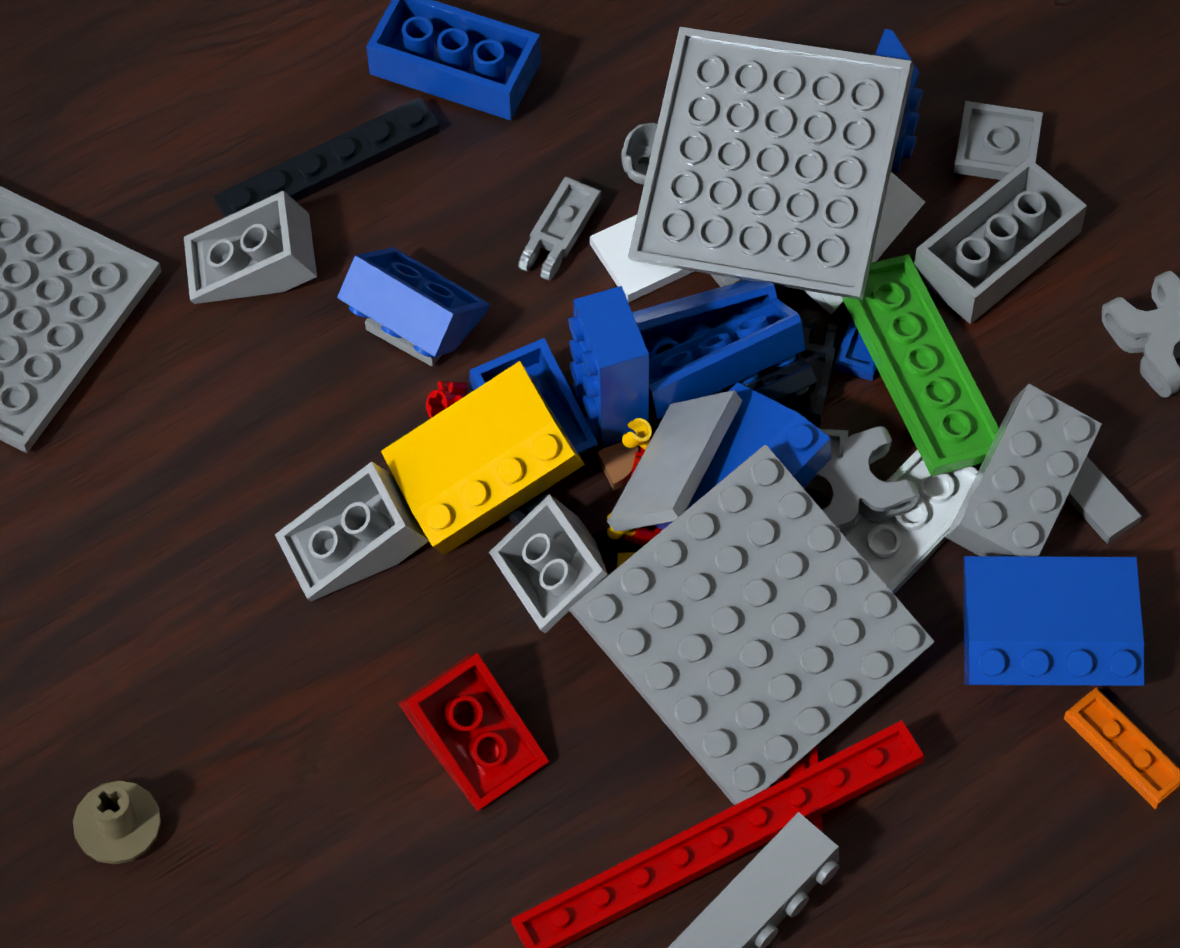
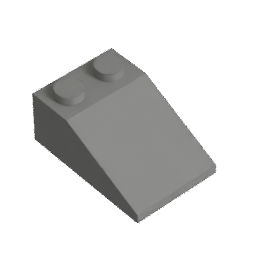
(251, 252)
(351, 533)
(549, 561)

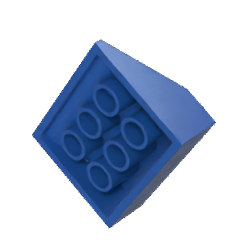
(761, 422)
(1052, 621)

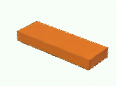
(1125, 747)

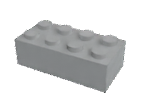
(999, 240)
(1024, 477)

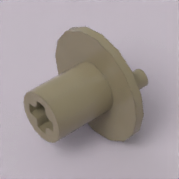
(117, 822)

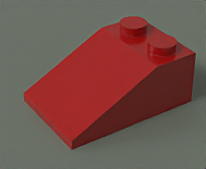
(474, 731)

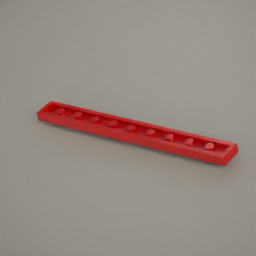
(718, 839)

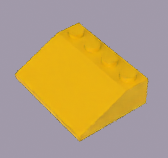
(481, 459)

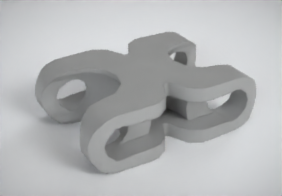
(1151, 332)
(855, 490)

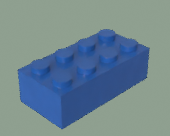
(454, 55)
(608, 364)

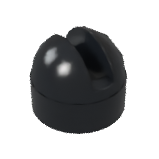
(606, 545)

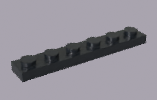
(335, 158)

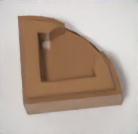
(617, 463)

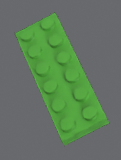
(922, 367)

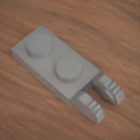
(560, 225)

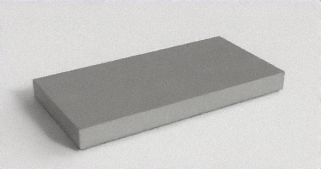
(675, 461)

